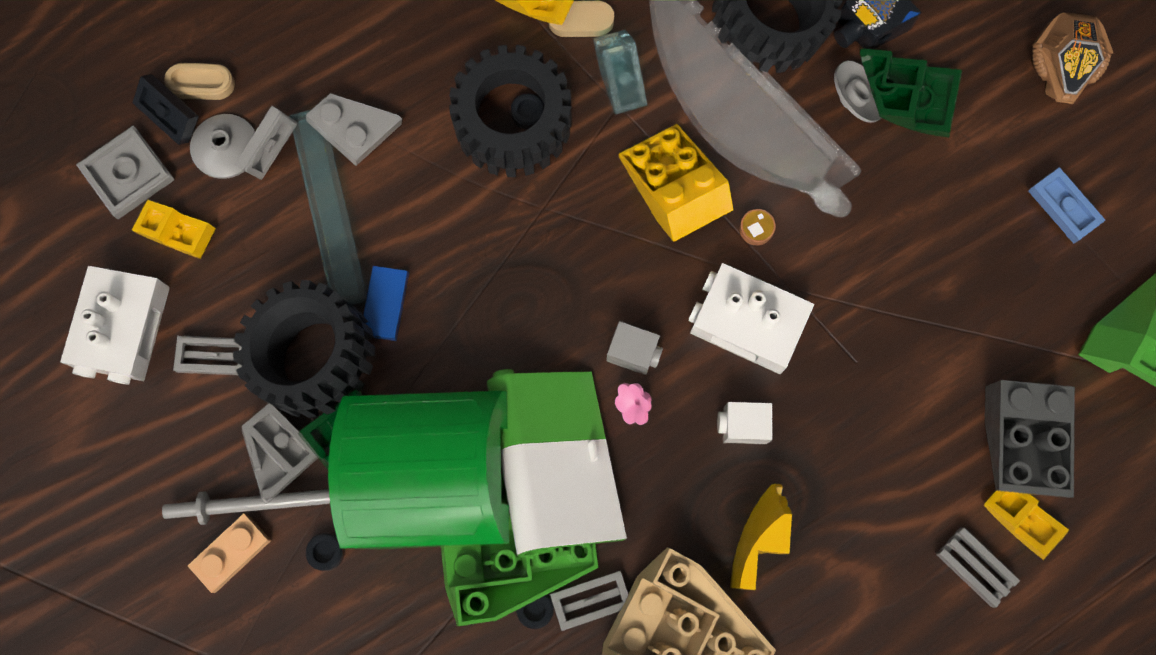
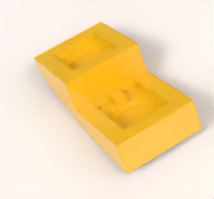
(173, 229)
(1026, 521)

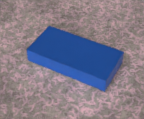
(385, 301)

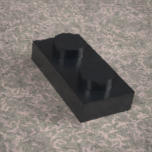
(165, 109)

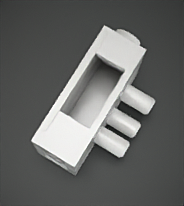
(750, 318)
(115, 325)

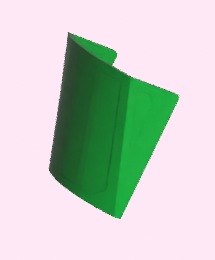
(418, 470)

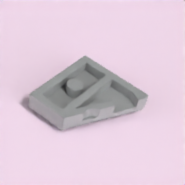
(352, 125)
(275, 451)

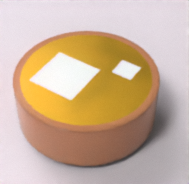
(757, 227)

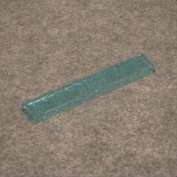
(329, 211)

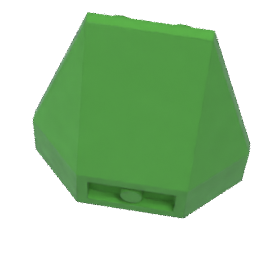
(1127, 335)
(494, 581)

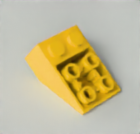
(677, 182)

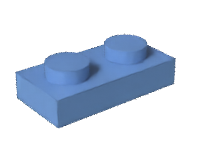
(1066, 205)

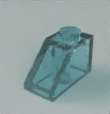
(620, 71)

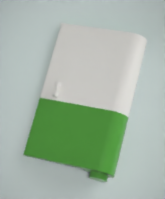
(556, 462)

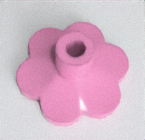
(633, 403)

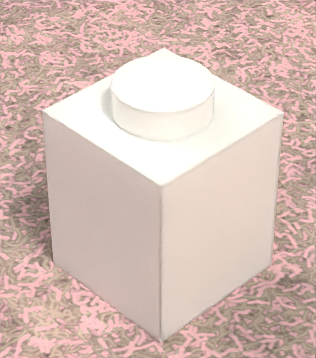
(746, 423)

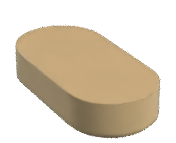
(586, 20)
(199, 81)

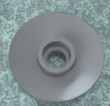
(855, 91)
(220, 160)

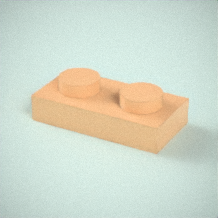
(229, 553)

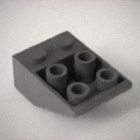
(1031, 437)

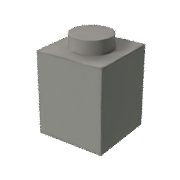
(634, 348)

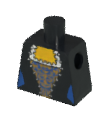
(875, 22)

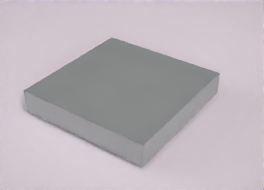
(125, 172)

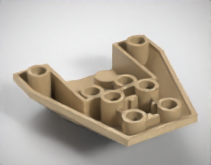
(681, 612)

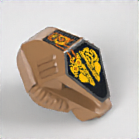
(1071, 55)

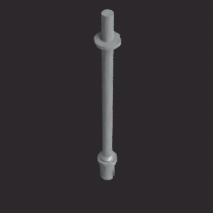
(204, 507)

